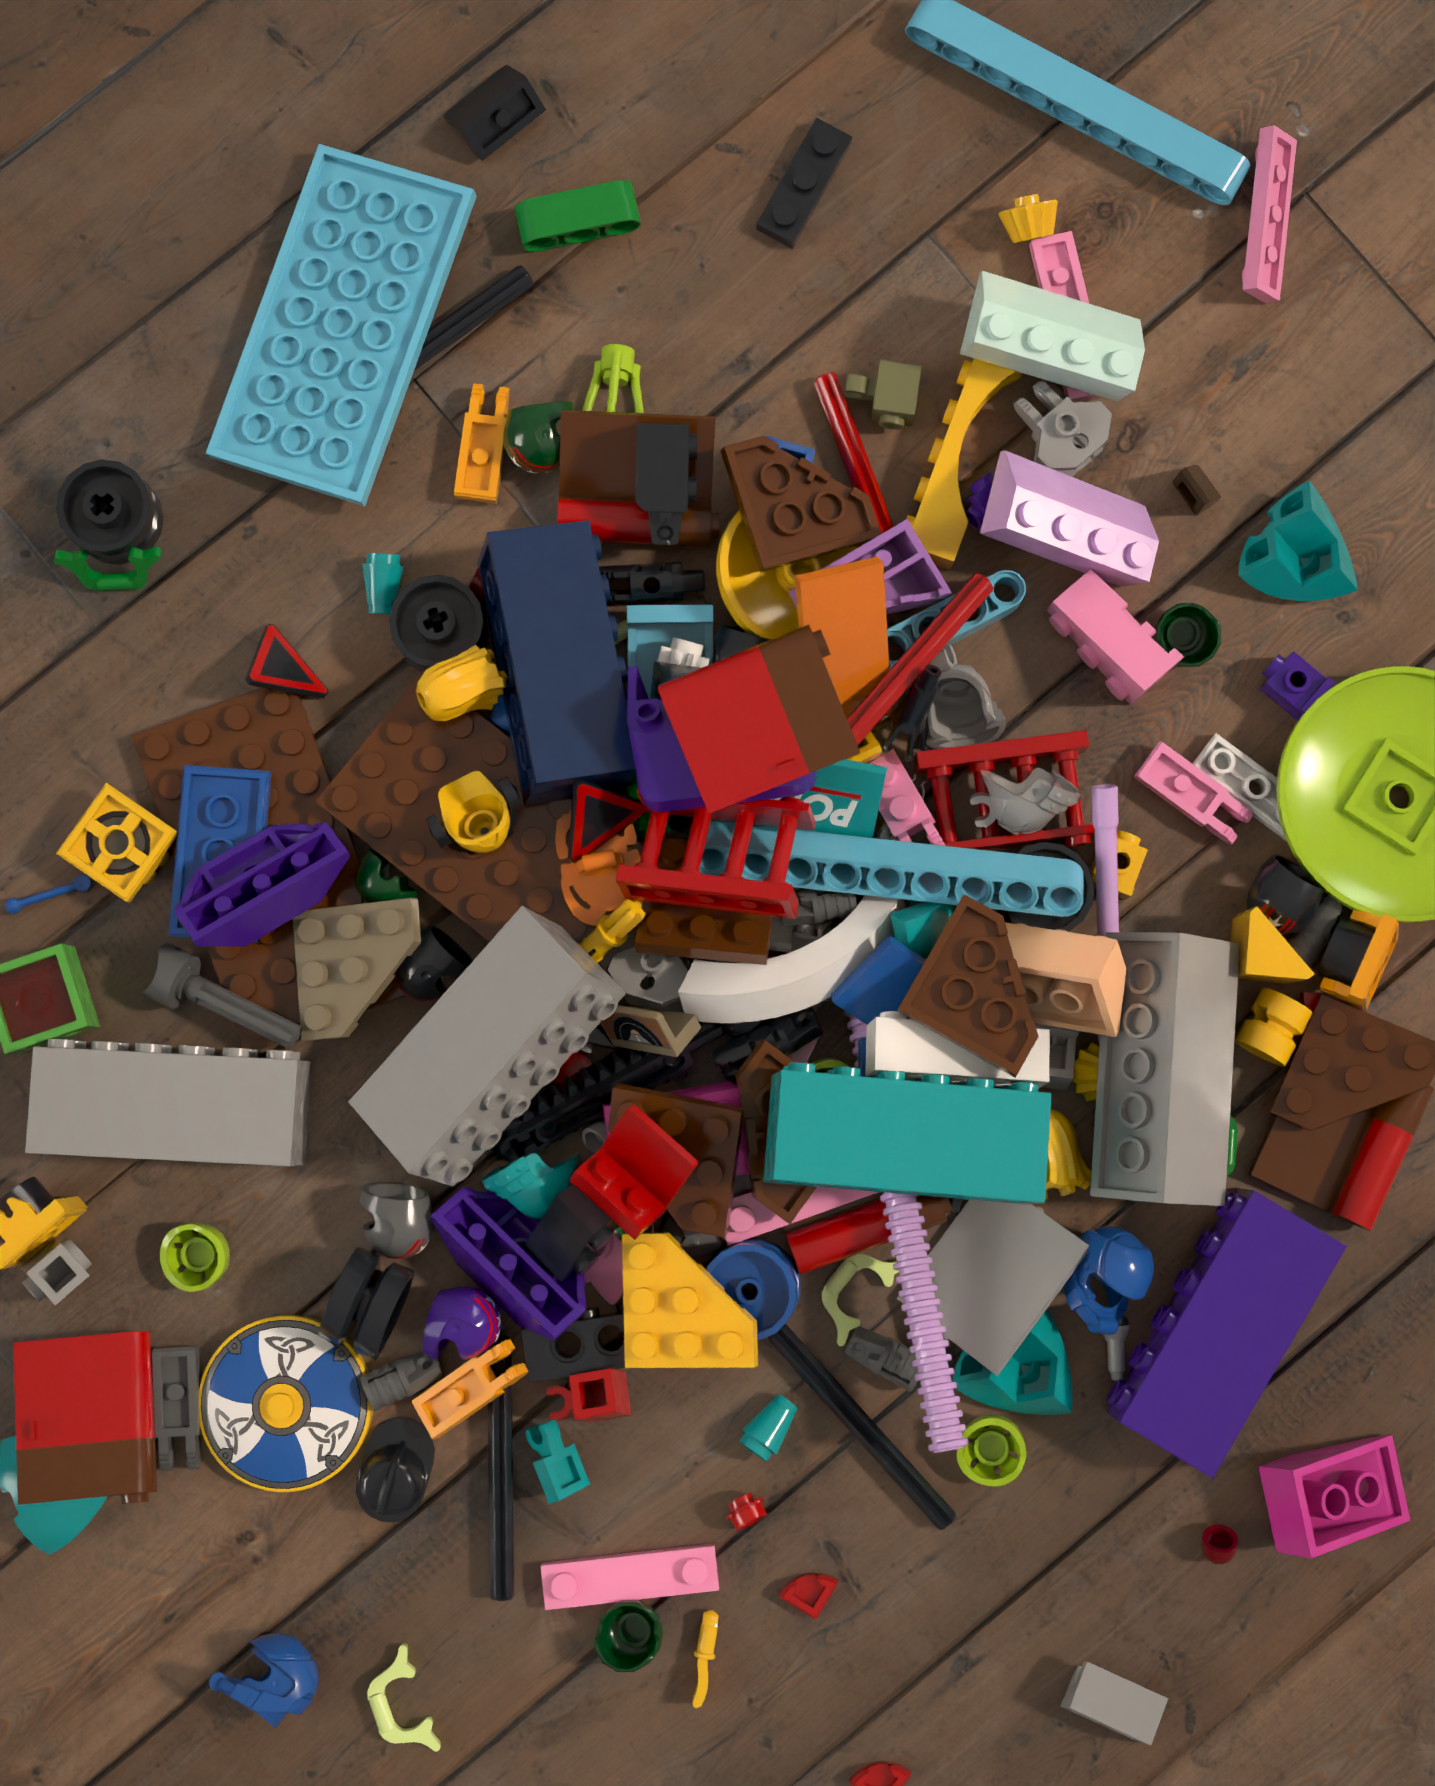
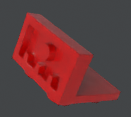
(635, 1172)

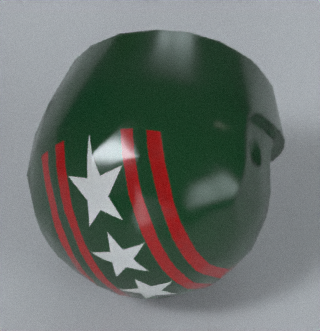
(532, 436)

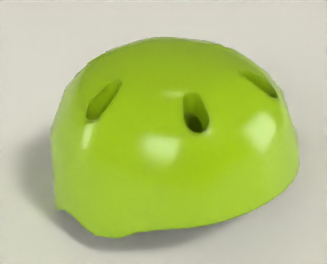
(199, 1253)
(992, 1449)

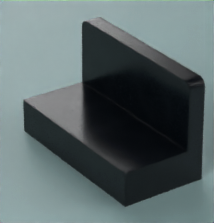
(495, 111)

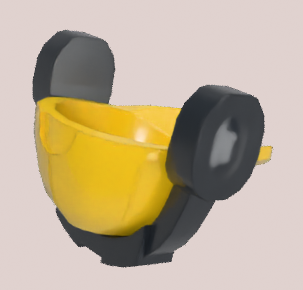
(475, 814)

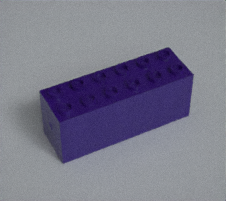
(1224, 1329)

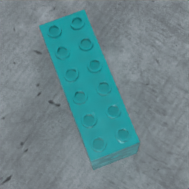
(907, 1134)

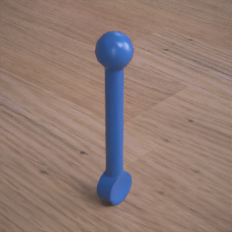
(82, 883)

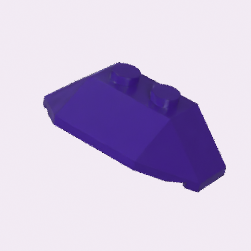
(260, 884)
(489, 1246)

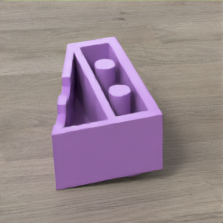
(908, 569)

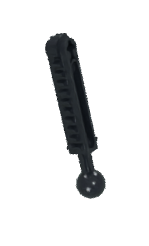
(580, 1097)

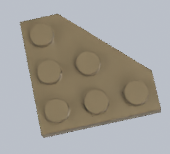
(349, 960)

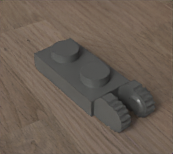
(177, 1403)

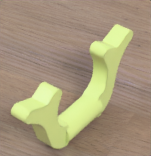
(839, 1279)
(383, 1716)

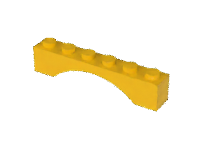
(941, 515)

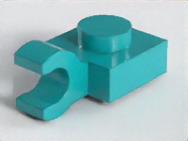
(560, 1466)

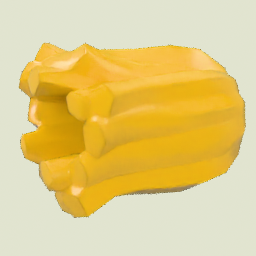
(461, 685)
(1064, 1161)

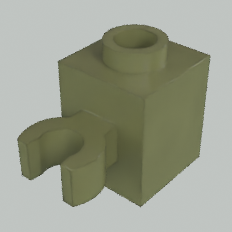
(892, 393)

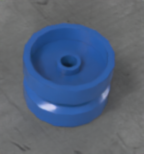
(770, 1271)

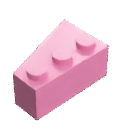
(1111, 637)

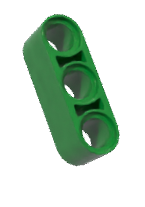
(577, 216)

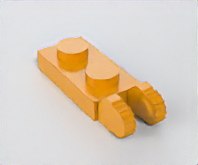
(482, 448)
(466, 1390)

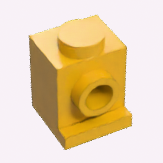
(1129, 847)

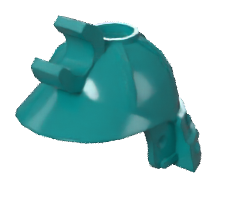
(531, 1183)

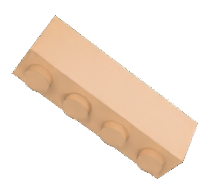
(1070, 978)

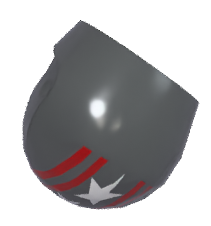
(401, 1218)

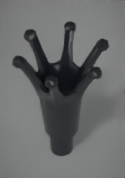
(912, 712)

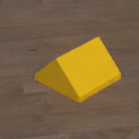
(1265, 952)

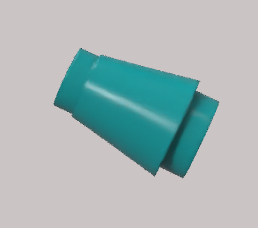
(382, 581)
(768, 1428)

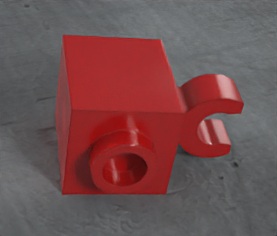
(594, 1396)

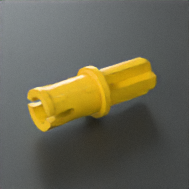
(613, 929)

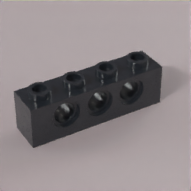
(548, 1362)

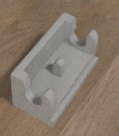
(1114, 1703)

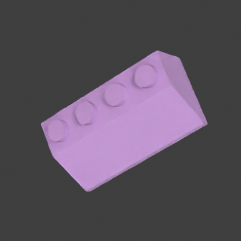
(1070, 521)

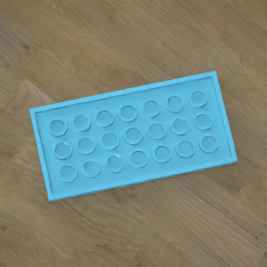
(341, 324)

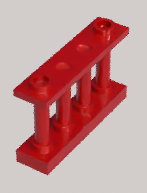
(1022, 755)
(729, 889)

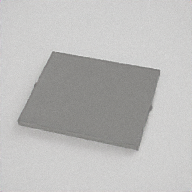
(999, 1275)

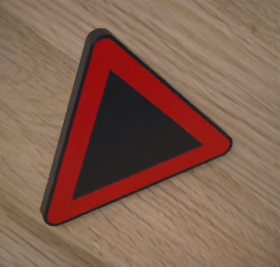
(281, 668)
(598, 816)

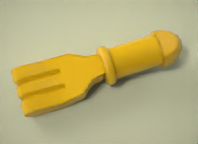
(705, 1652)

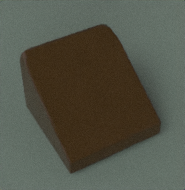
(1196, 489)

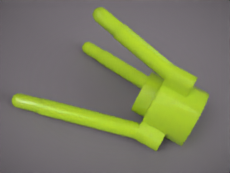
(616, 369)

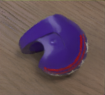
(464, 1317)

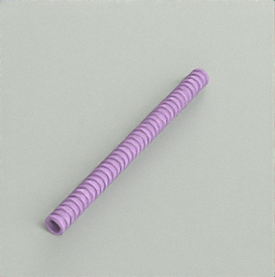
(921, 1308)

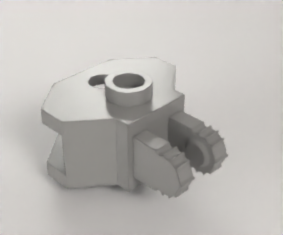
(1063, 428)
(650, 978)

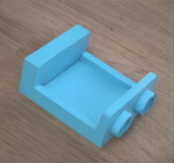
(656, 626)

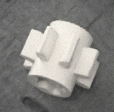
(683, 653)

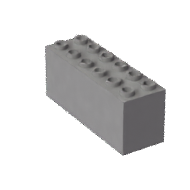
(486, 1048)
(1168, 1072)
(168, 1103)

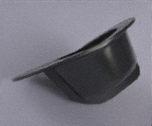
(395, 1470)

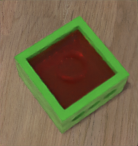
(44, 999)

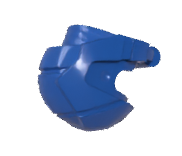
(1122, 1268)
(284, 1688)

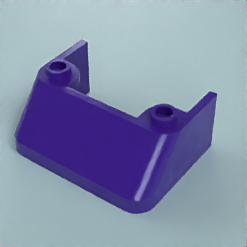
(660, 763)

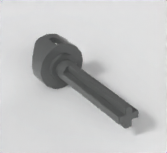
(179, 980)

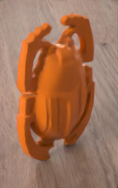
(595, 873)

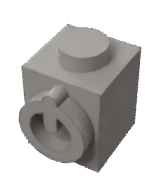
(55, 1271)

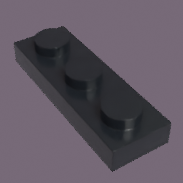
(804, 183)

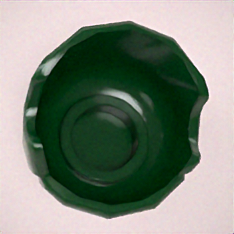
(1191, 632)
(375, 882)
(628, 1636)

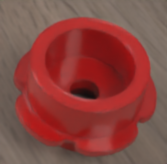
(746, 1511)

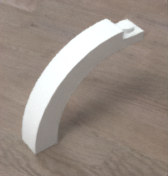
(792, 980)

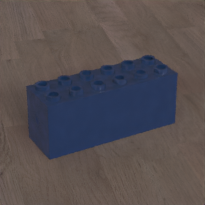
(558, 659)

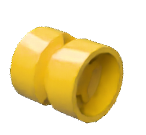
(1273, 1026)

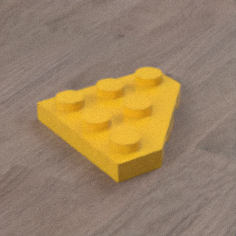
(679, 1311)

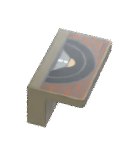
(651, 1029)

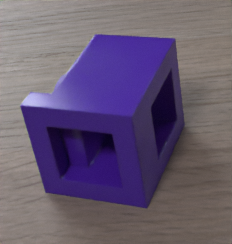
(1282, 692)

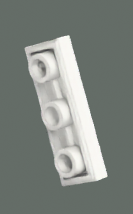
(1234, 772)

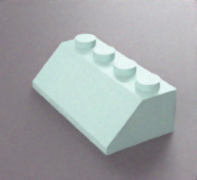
(1054, 337)

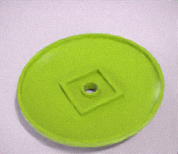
(1337, 788)

